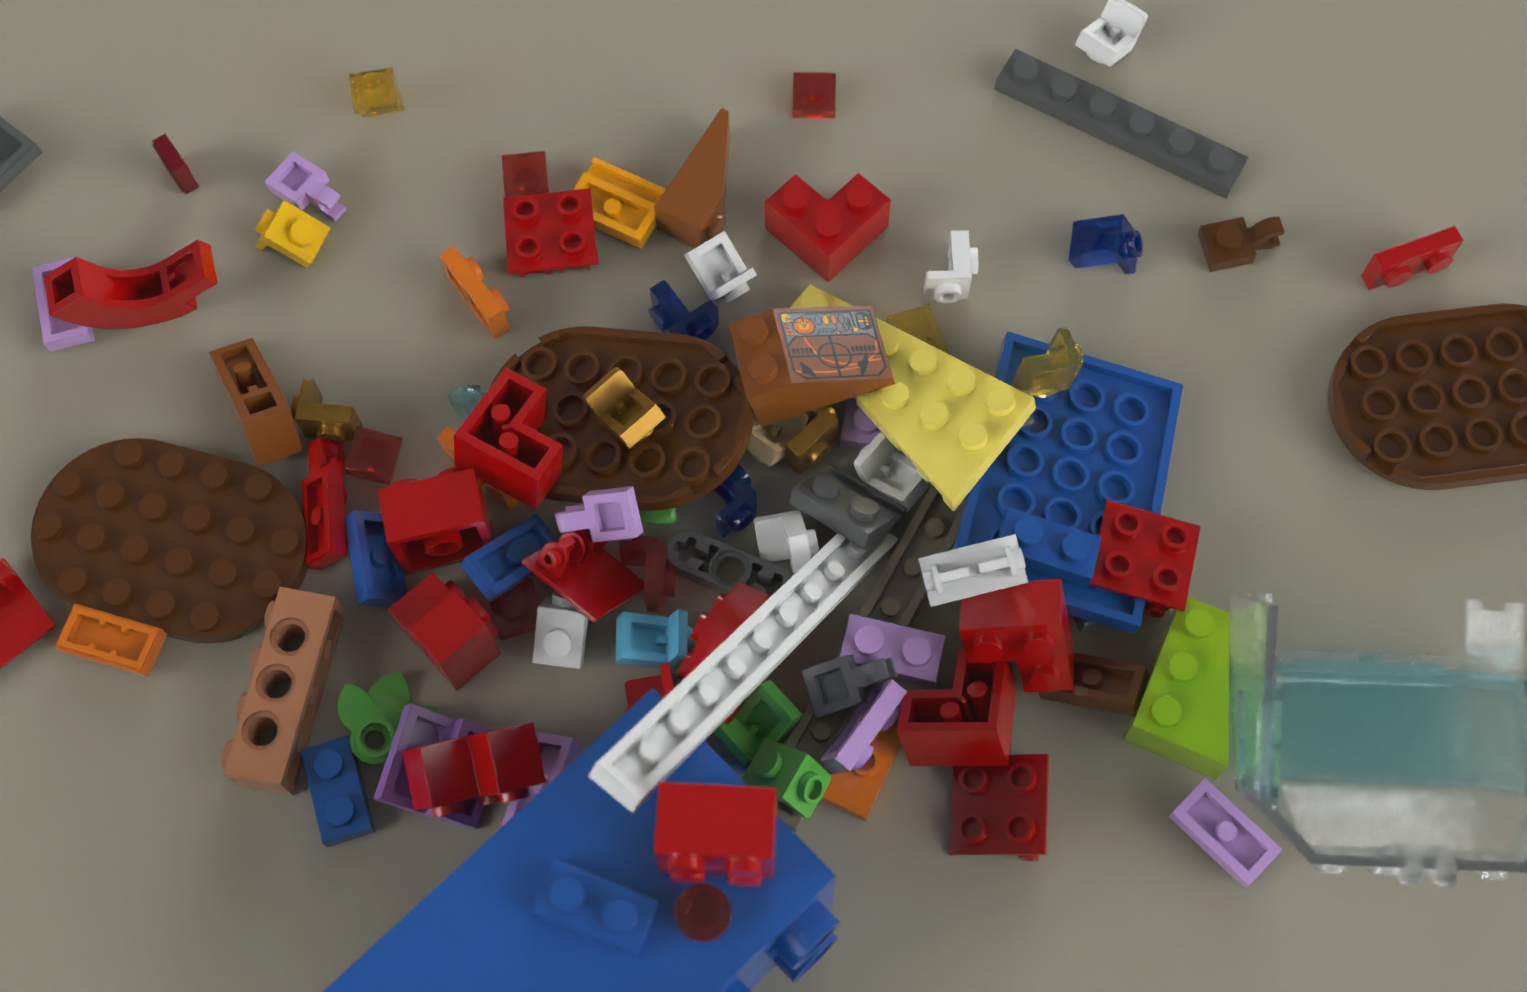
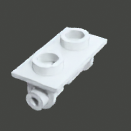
(973, 570)

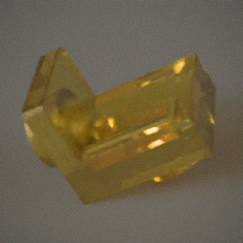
(375, 92)
(1053, 371)

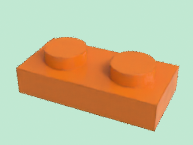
(467, 279)

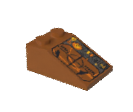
(808, 358)

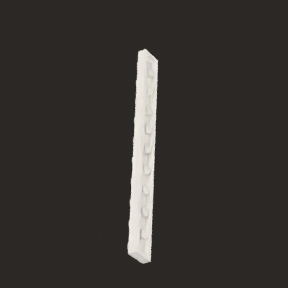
(733, 671)

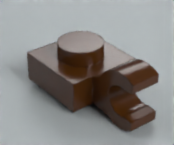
(1233, 244)

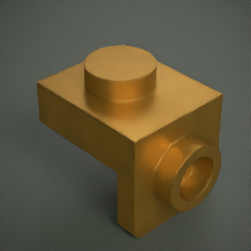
(623, 408)
(323, 420)
(814, 441)

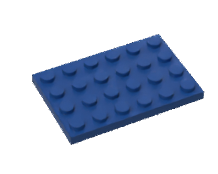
(1074, 453)

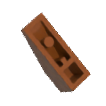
(696, 197)
(256, 402)

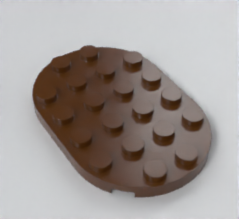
(683, 375)
(1437, 397)
(169, 538)

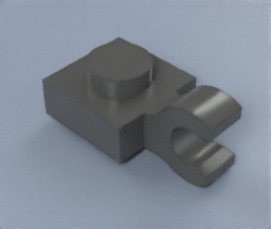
(840, 683)

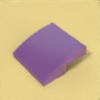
(416, 729)

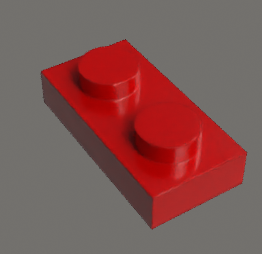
(1400, 262)

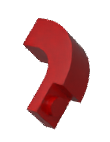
(131, 297)

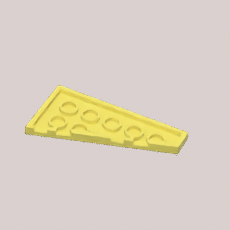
(939, 409)

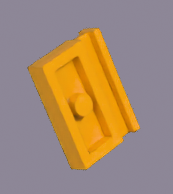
(621, 202)

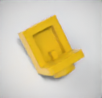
(291, 233)

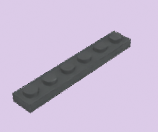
(1121, 123)

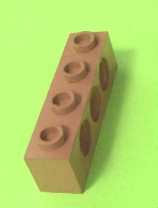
(280, 762)

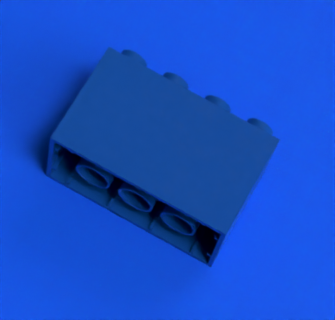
(480, 927)

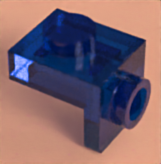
(1105, 242)
(671, 314)
(740, 501)

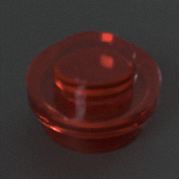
(703, 913)

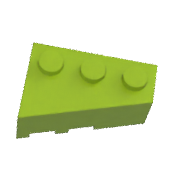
(1188, 692)

